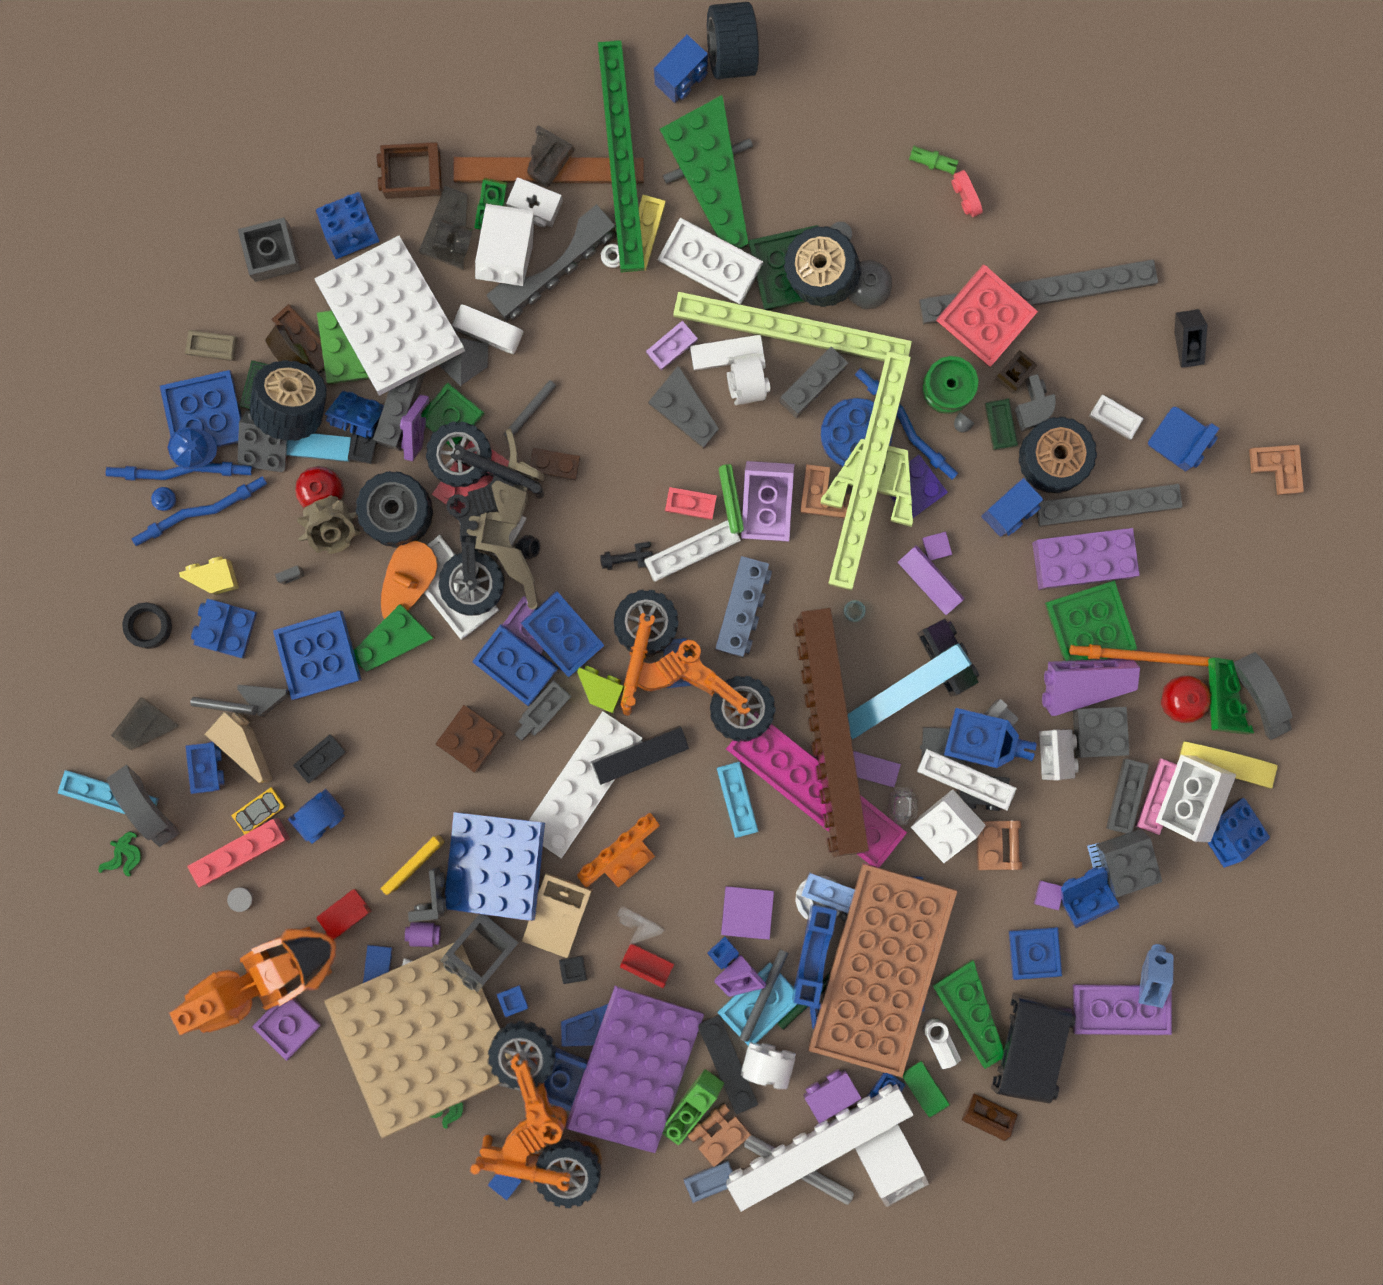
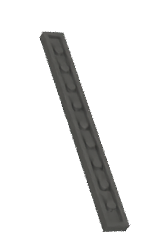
(1063, 287)

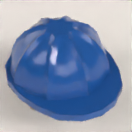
(192, 448)

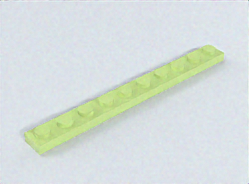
(788, 327)
(869, 471)

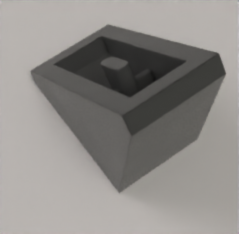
(263, 698)

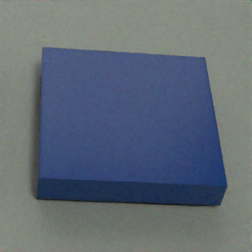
(1035, 953)

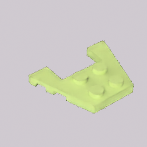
(893, 482)

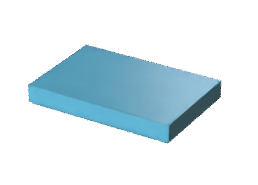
(779, 1003)

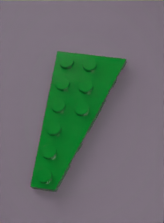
(706, 159)

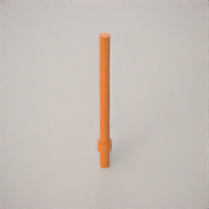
(1096, 652)

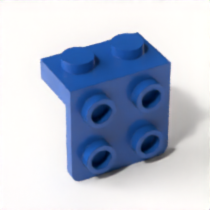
(1182, 439)
(203, 767)
(1088, 897)

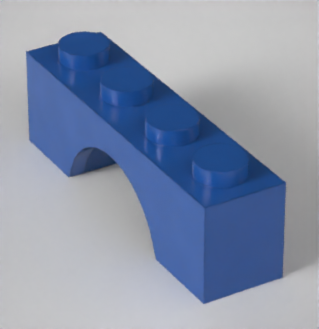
(813, 955)

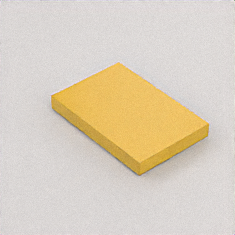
(413, 864)

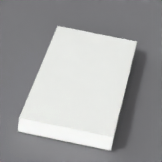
(710, 261)
(460, 623)

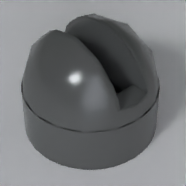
(962, 423)

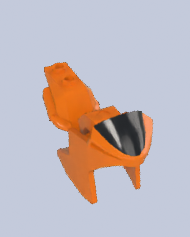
(227, 997)

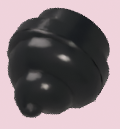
(529, 546)

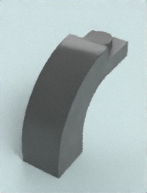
(1267, 694)
(139, 808)

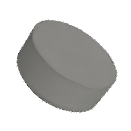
(240, 899)

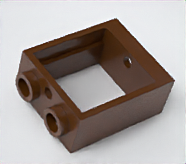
(410, 150)

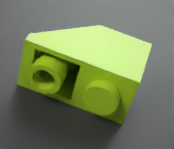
(600, 691)

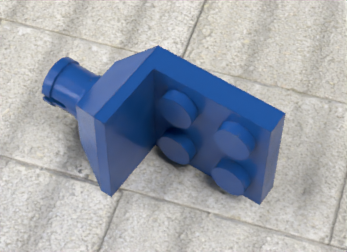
(985, 740)

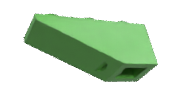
(692, 1106)

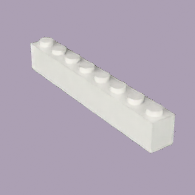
(818, 1147)

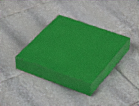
(451, 407)

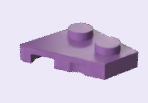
(413, 428)

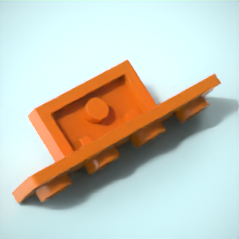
(624, 856)

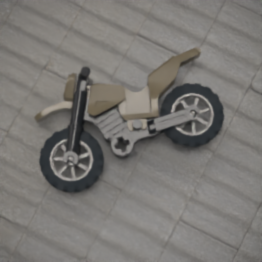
(480, 523)

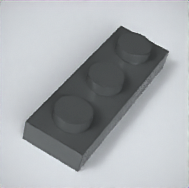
(1127, 796)

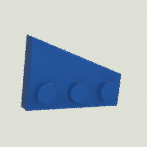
(583, 1028)

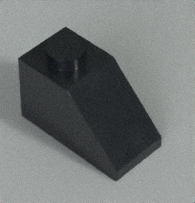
(1190, 337)

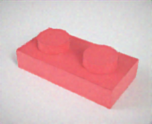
(690, 503)

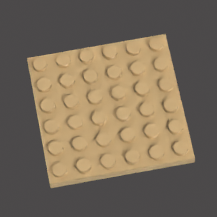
(416, 1040)

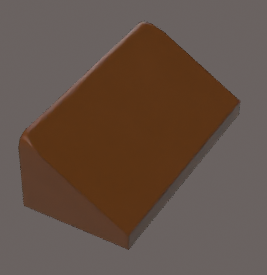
(990, 1117)

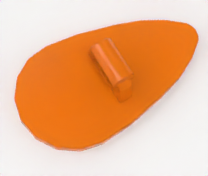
(408, 576)

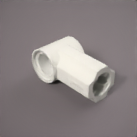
(942, 1044)

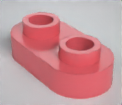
(963, 185)

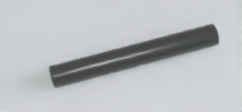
(532, 407)
(223, 706)

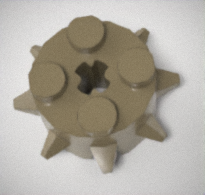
(328, 525)

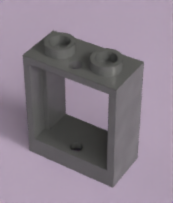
(494, 935)

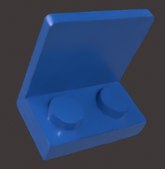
(347, 225)
(1237, 834)

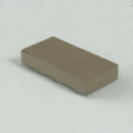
(211, 345)

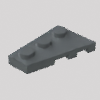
(684, 409)

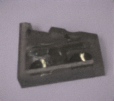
(143, 725)

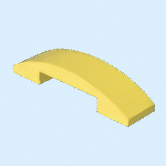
(1245, 768)

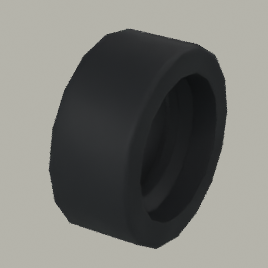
(133, 612)

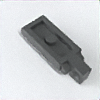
(542, 710)

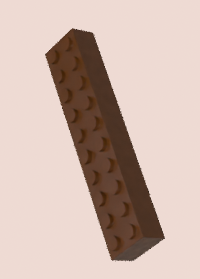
(831, 733)

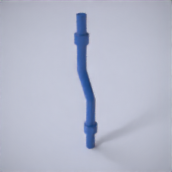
(937, 459)
(133, 473)
(156, 529)

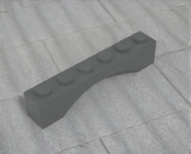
(591, 232)

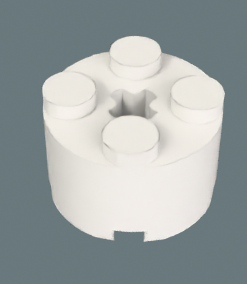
(747, 378)
(768, 1066)

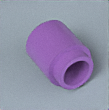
(423, 934)

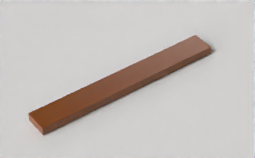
(509, 168)

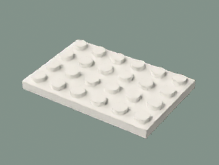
(389, 315)

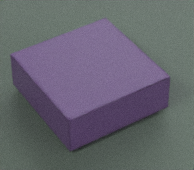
(937, 546)
(1048, 895)

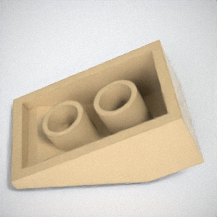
(239, 742)

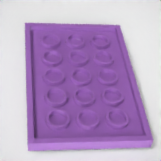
(634, 1070)

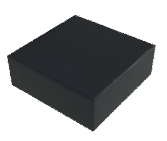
(573, 969)

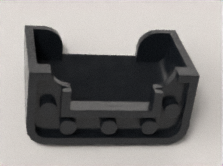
(1033, 1049)

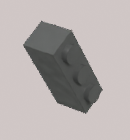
(813, 382)

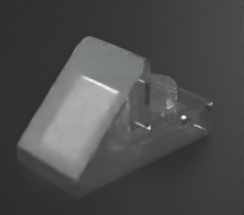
(645, 927)

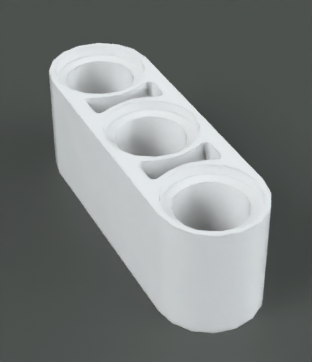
(487, 329)

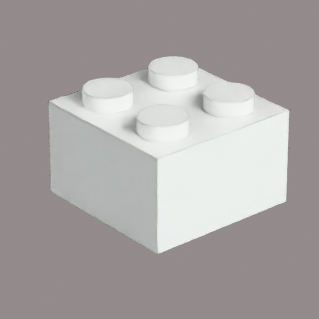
(948, 826)

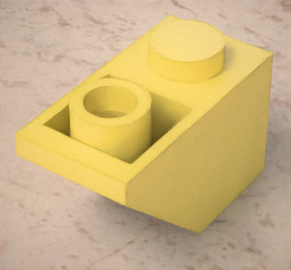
(213, 577)

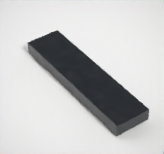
(640, 755)

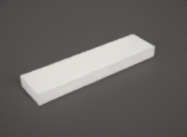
(691, 551)
(966, 779)

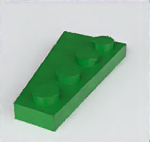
(967, 1005)

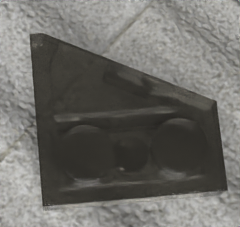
(548, 156)

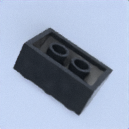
(939, 639)

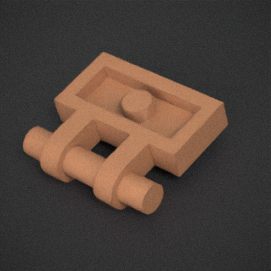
(724, 1140)

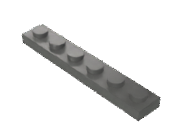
(1109, 505)

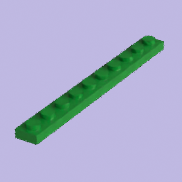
(621, 156)

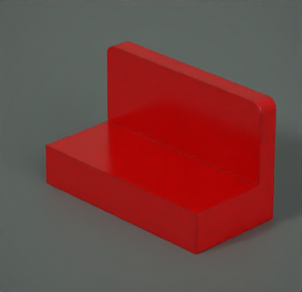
(343, 914)
(646, 965)

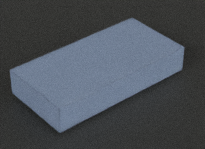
(708, 1181)

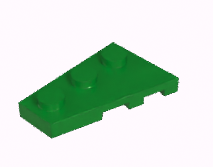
(391, 638)
(1226, 705)

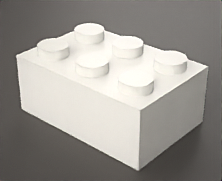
(1195, 798)

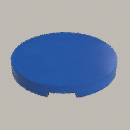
(845, 427)

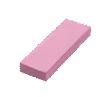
(1155, 797)

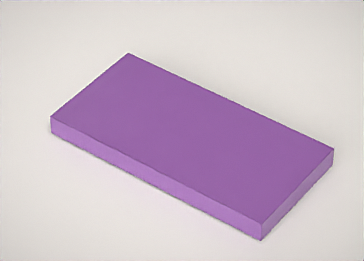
(1117, 1011)

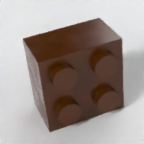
(470, 738)

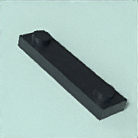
(727, 1064)

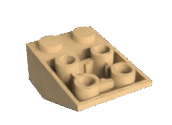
(557, 915)

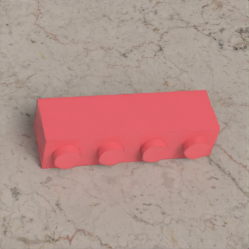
(238, 852)

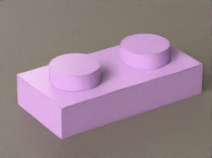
(671, 345)

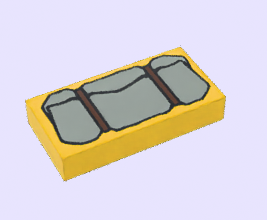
(258, 811)

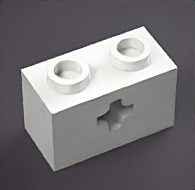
(548, 201)

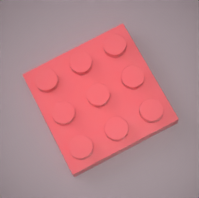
(986, 315)

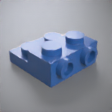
(223, 628)

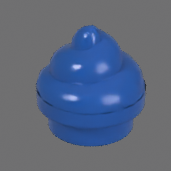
(163, 499)

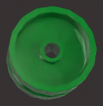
(964, 382)

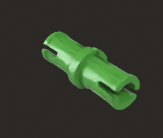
(933, 160)

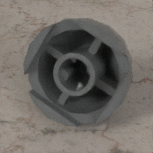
(873, 285)

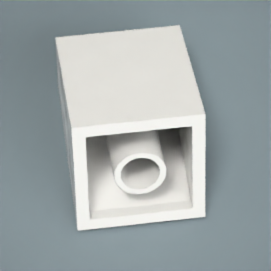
(504, 245)
(892, 1165)

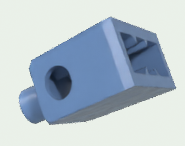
(1157, 969)

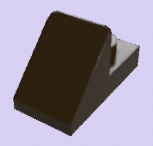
(1016, 371)

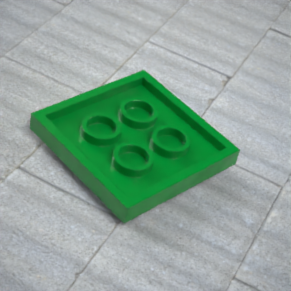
(1091, 618)

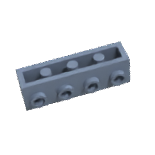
(742, 607)

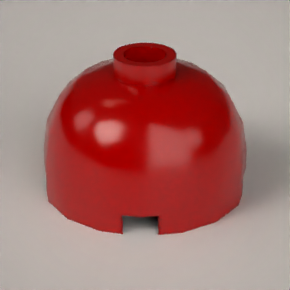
(318, 484)
(1186, 699)

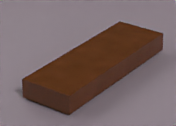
(301, 334)

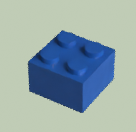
(681, 69)
(1012, 507)
(565, 1079)

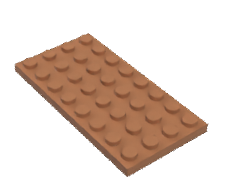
(882, 970)

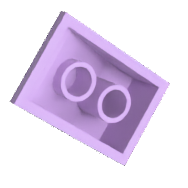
(767, 500)

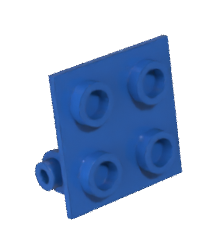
(354, 410)

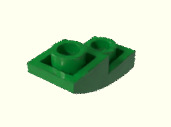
(492, 193)
(925, 1089)

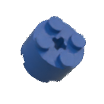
(316, 816)

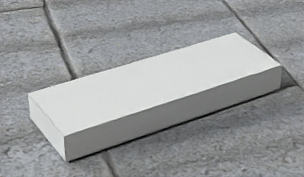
(715, 353)

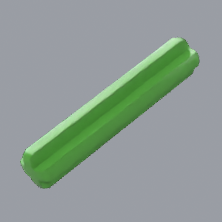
(731, 499)

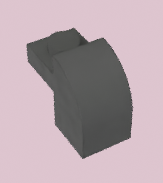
(1039, 407)

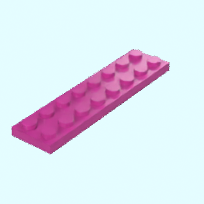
(794, 776)

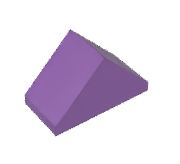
(739, 978)

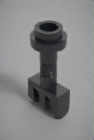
(608, 560)

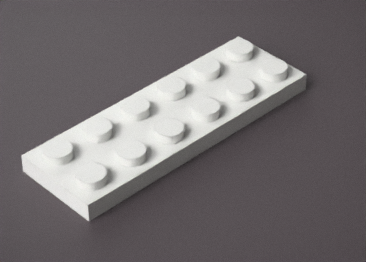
(577, 788)

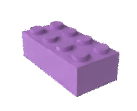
(1085, 559)

